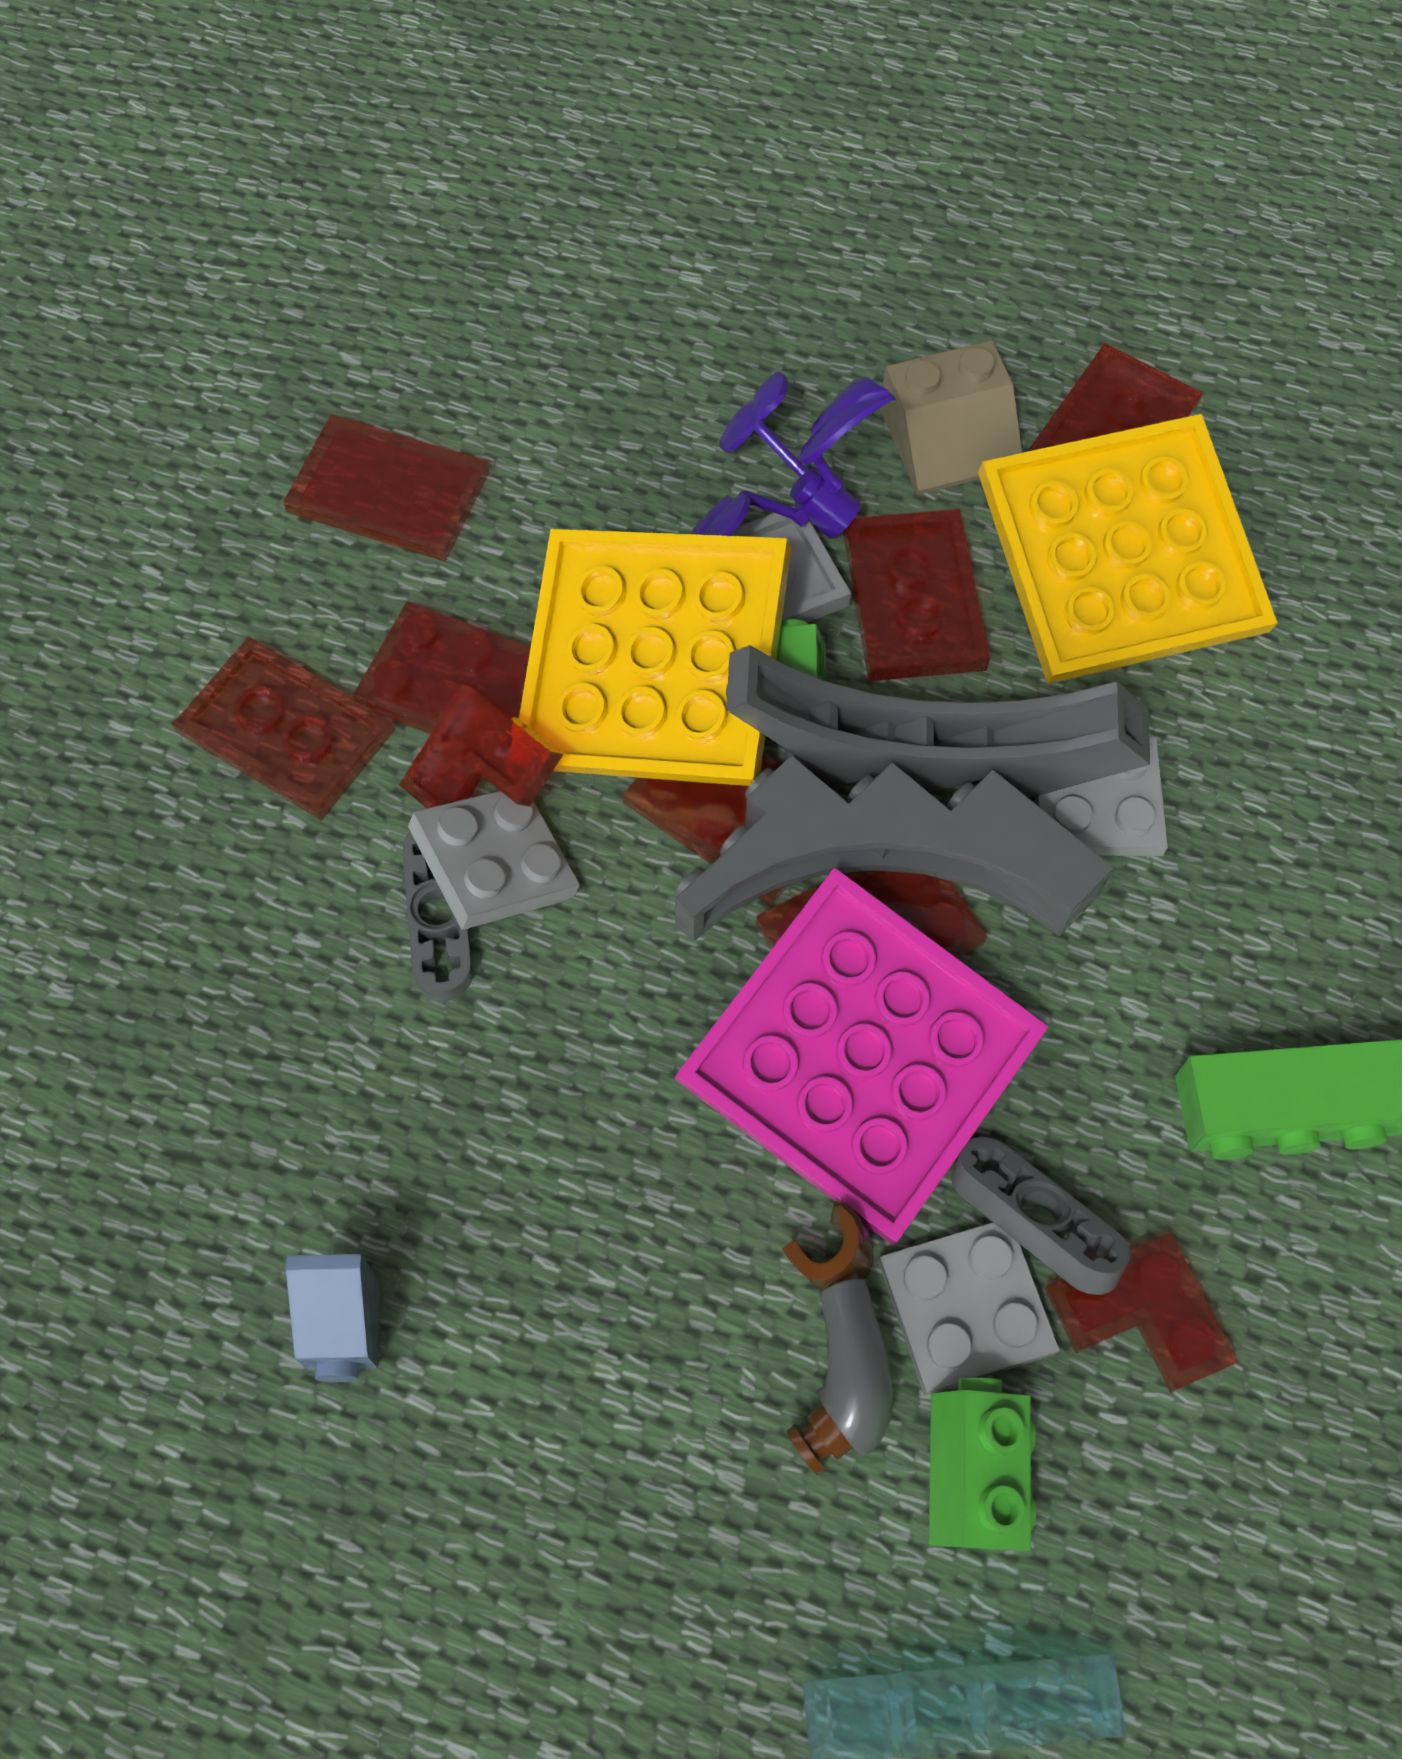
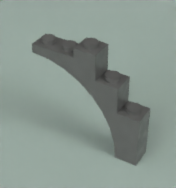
(940, 745)
(981, 839)

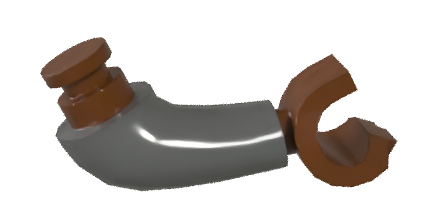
(858, 1378)

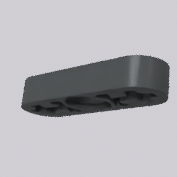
(424, 955)
(1067, 1257)

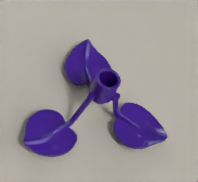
(816, 495)

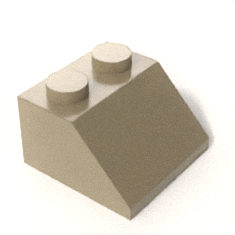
(951, 414)

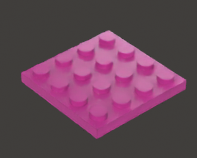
(862, 1055)

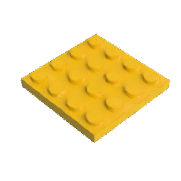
(1125, 548)
(639, 650)

